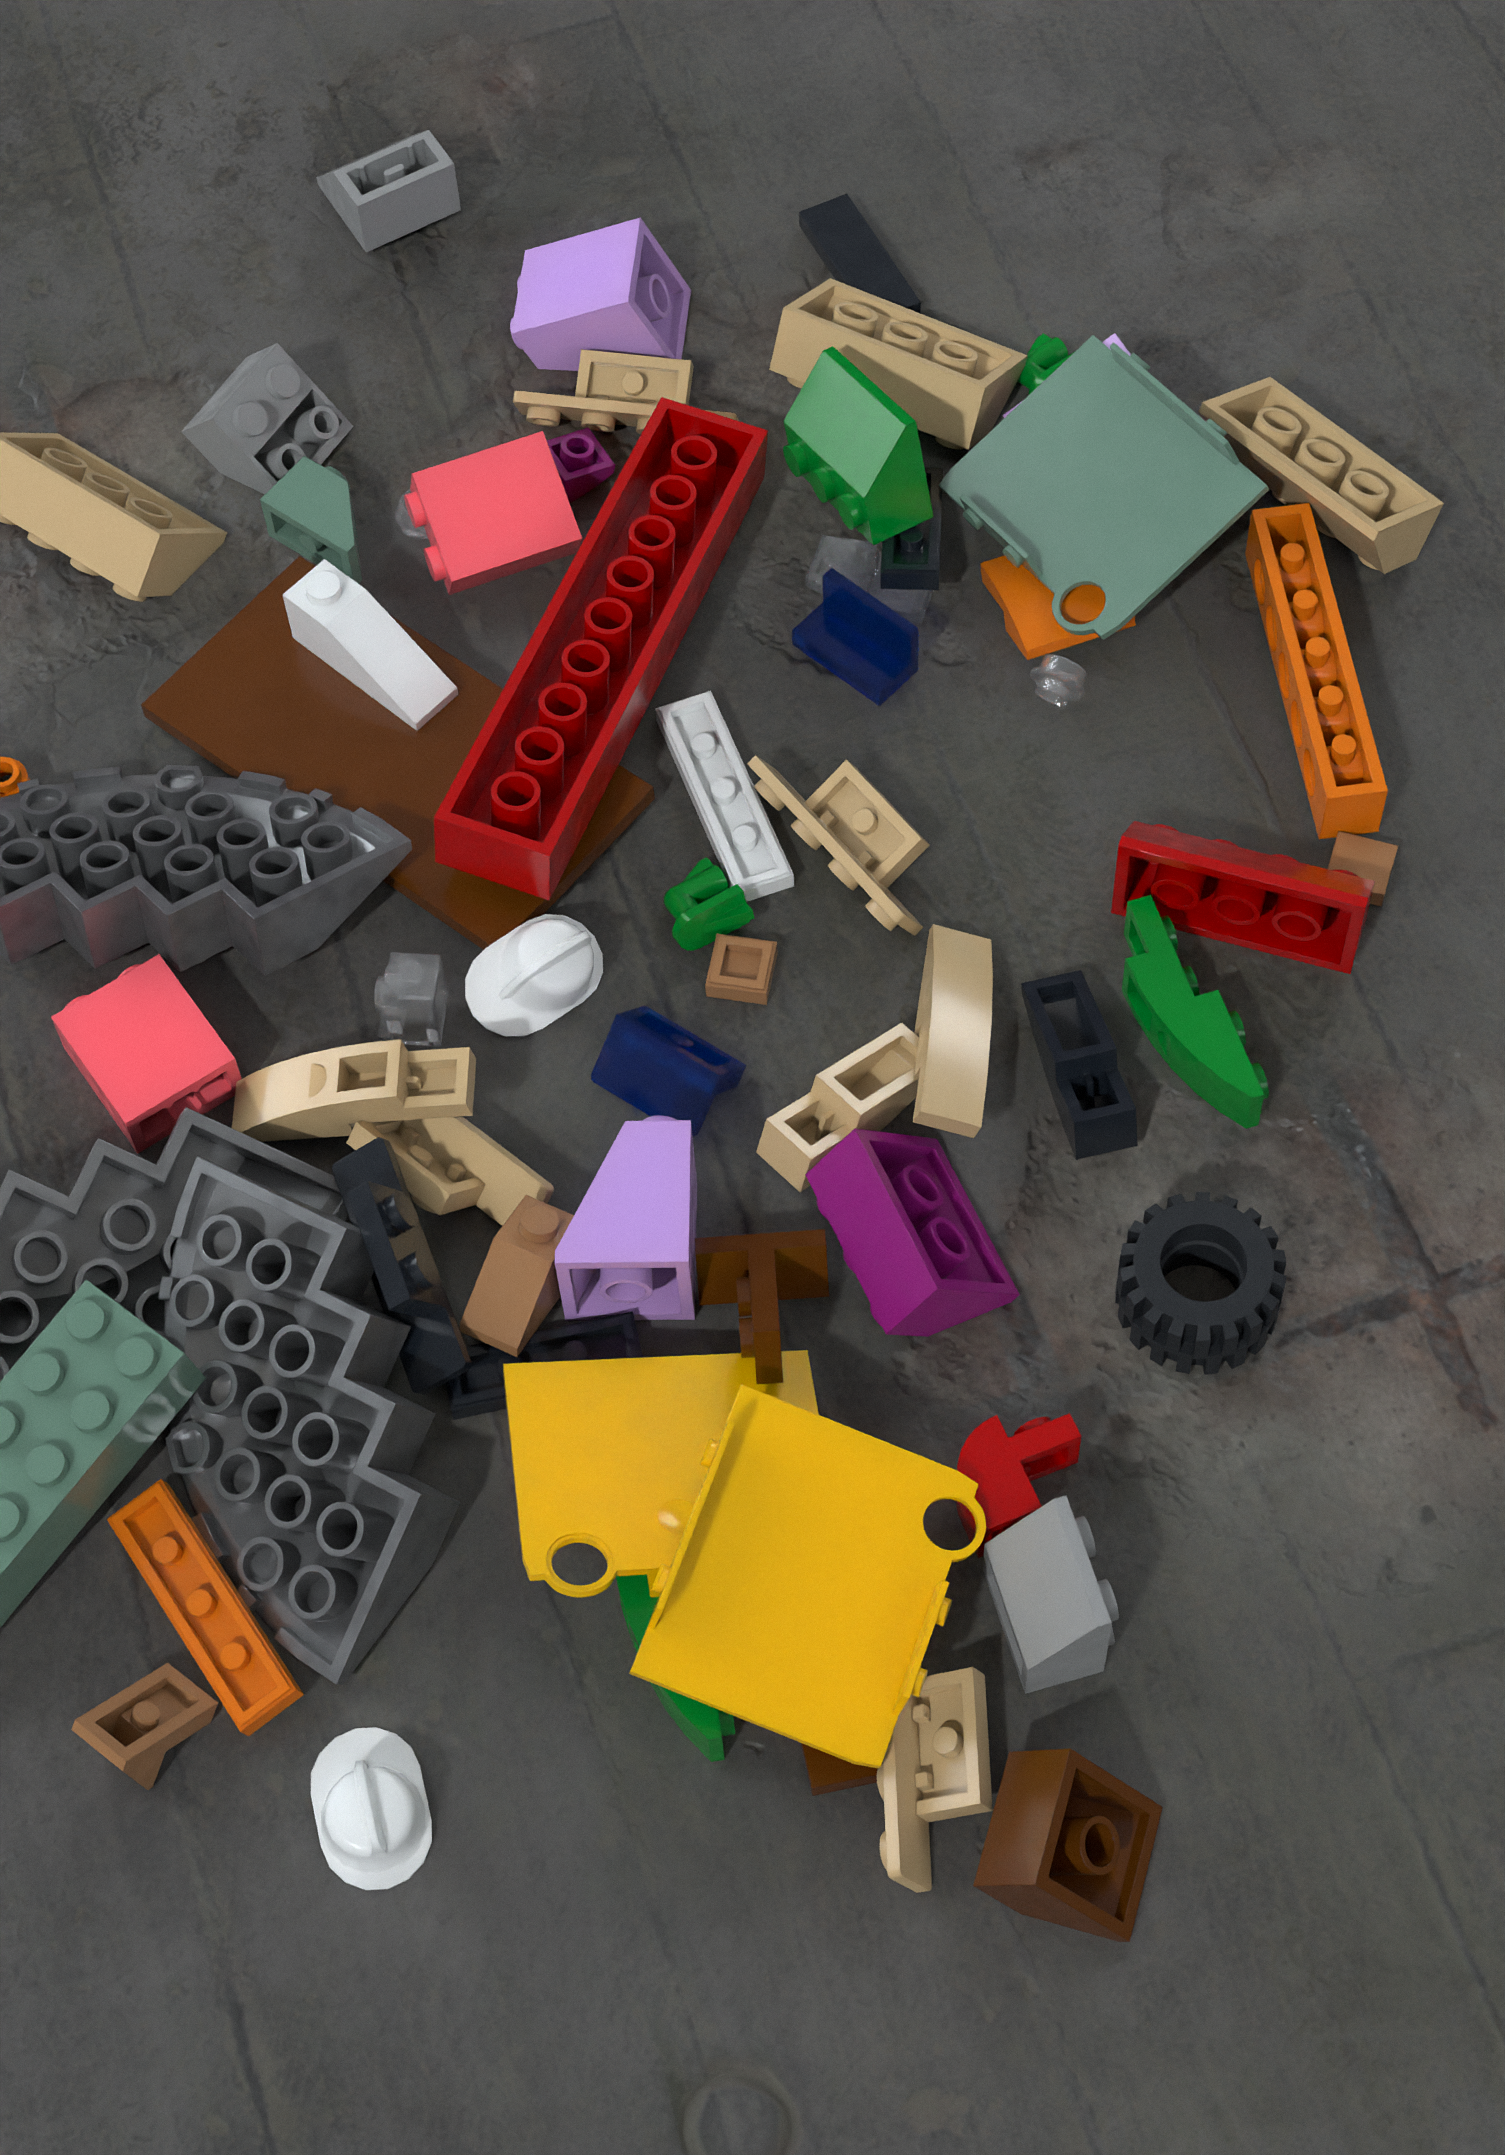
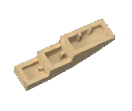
(954, 1031)

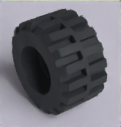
(1210, 1237)

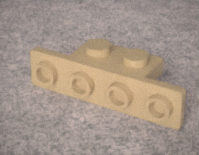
(613, 392)
(858, 828)
(455, 1166)
(933, 1770)

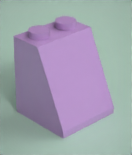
(600, 294)
(635, 1229)

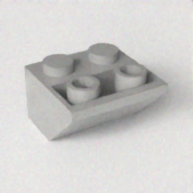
(394, 190)
(266, 421)
(1050, 1597)

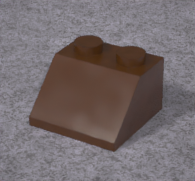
(1068, 1843)

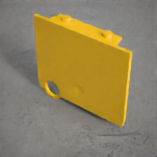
(617, 1451)
(806, 1579)

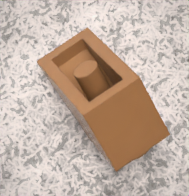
(517, 1278)

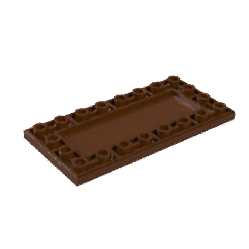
(281, 711)

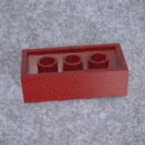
(1244, 895)

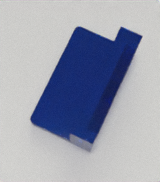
(859, 639)
(663, 1067)

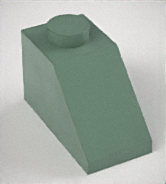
(315, 516)

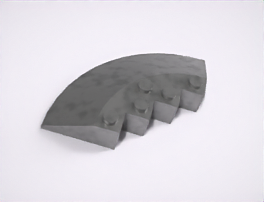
(184, 866)
(121, 1224)
(291, 1434)

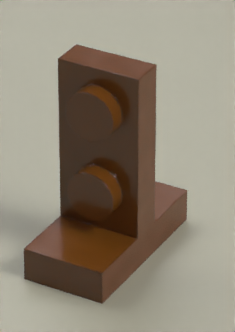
(757, 1274)

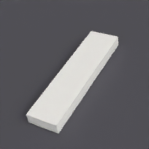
(724, 796)

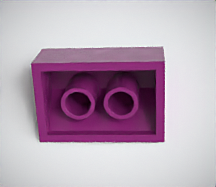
(909, 1232)

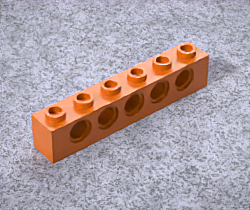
(1315, 672)

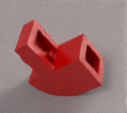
(1008, 1465)

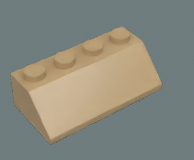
(932, 370)
(1318, 463)
(100, 516)

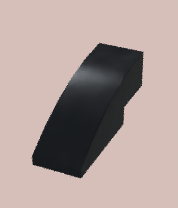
(1080, 1065)

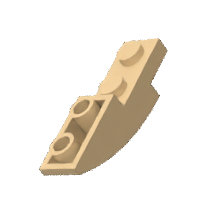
(342, 1085)

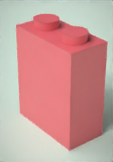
(493, 513)
(147, 1051)

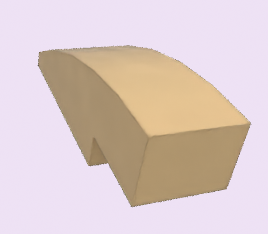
(856, 1092)

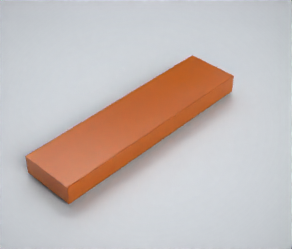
(205, 1608)

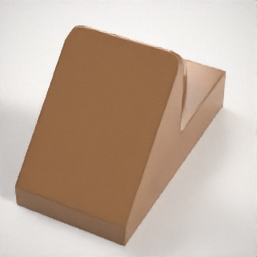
(146, 1722)

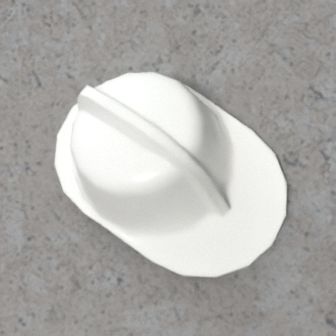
(533, 975)
(371, 1808)

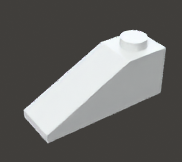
(365, 644)

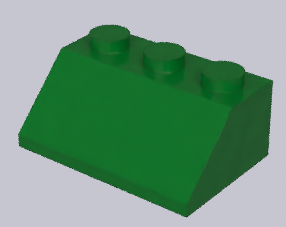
(857, 450)

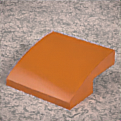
(1029, 608)

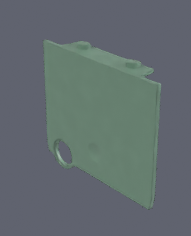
(1103, 484)

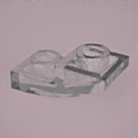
(862, 565)

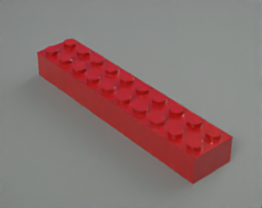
(600, 650)

